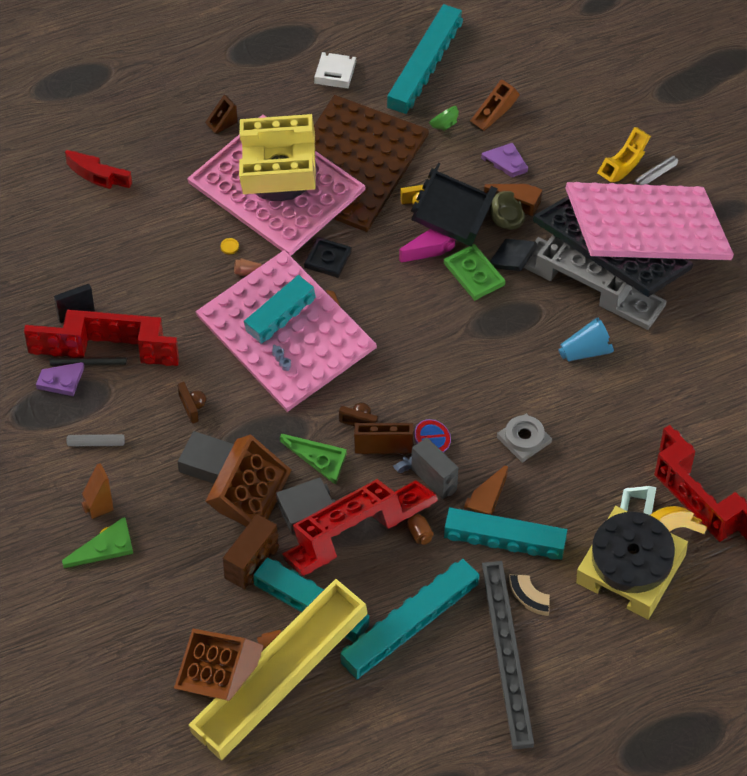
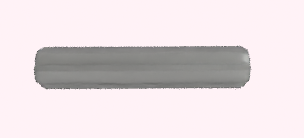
(656, 171)
(96, 440)

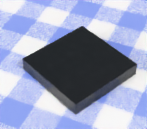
(513, 254)
(328, 257)
(75, 299)

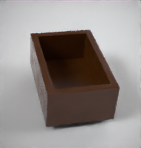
(250, 551)

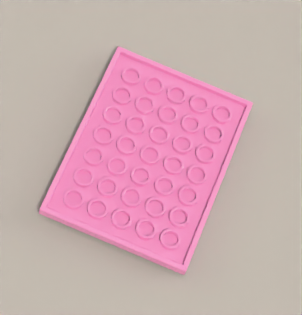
(648, 221)
(282, 223)
(317, 341)

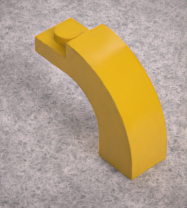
(627, 158)
(677, 517)

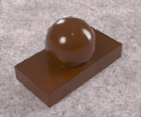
(191, 401)
(359, 414)

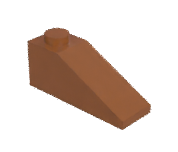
(495, 105)
(528, 195)
(97, 494)
(487, 494)

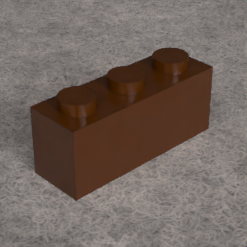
(383, 438)

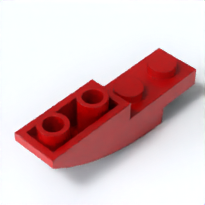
(93, 171)

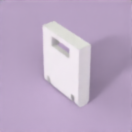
(335, 65)

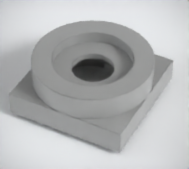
(524, 448)

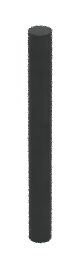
(90, 361)

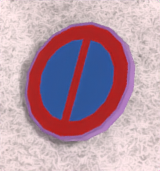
(435, 432)

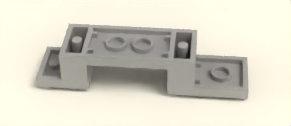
(615, 293)

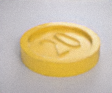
(229, 246)

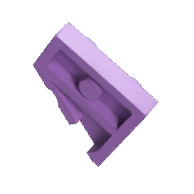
(506, 159)
(61, 379)

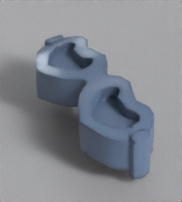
(278, 353)
(403, 465)

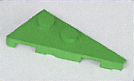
(322, 457)
(107, 545)

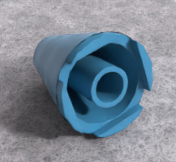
(587, 342)

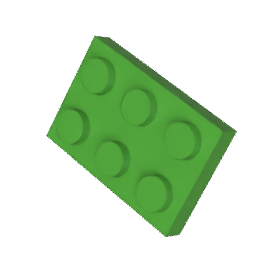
(474, 272)

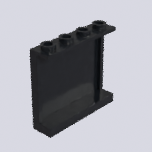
(452, 206)

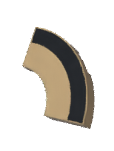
(528, 595)

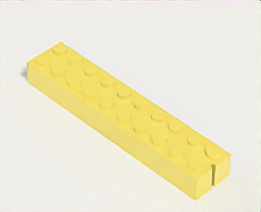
(280, 669)

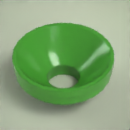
(445, 119)

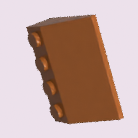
(248, 482)
(217, 664)

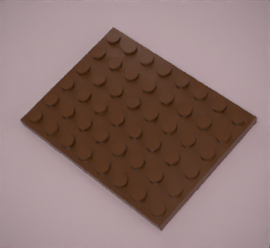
(370, 149)

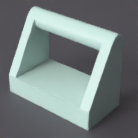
(644, 492)

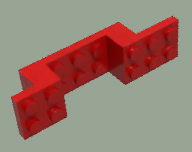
(99, 326)
(673, 471)
(372, 500)

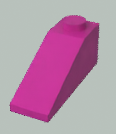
(425, 246)

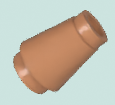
(245, 267)

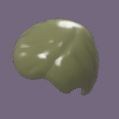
(507, 211)

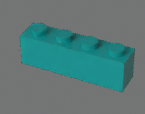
(279, 309)

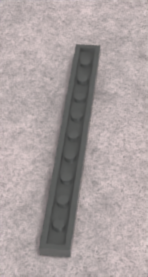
(507, 656)

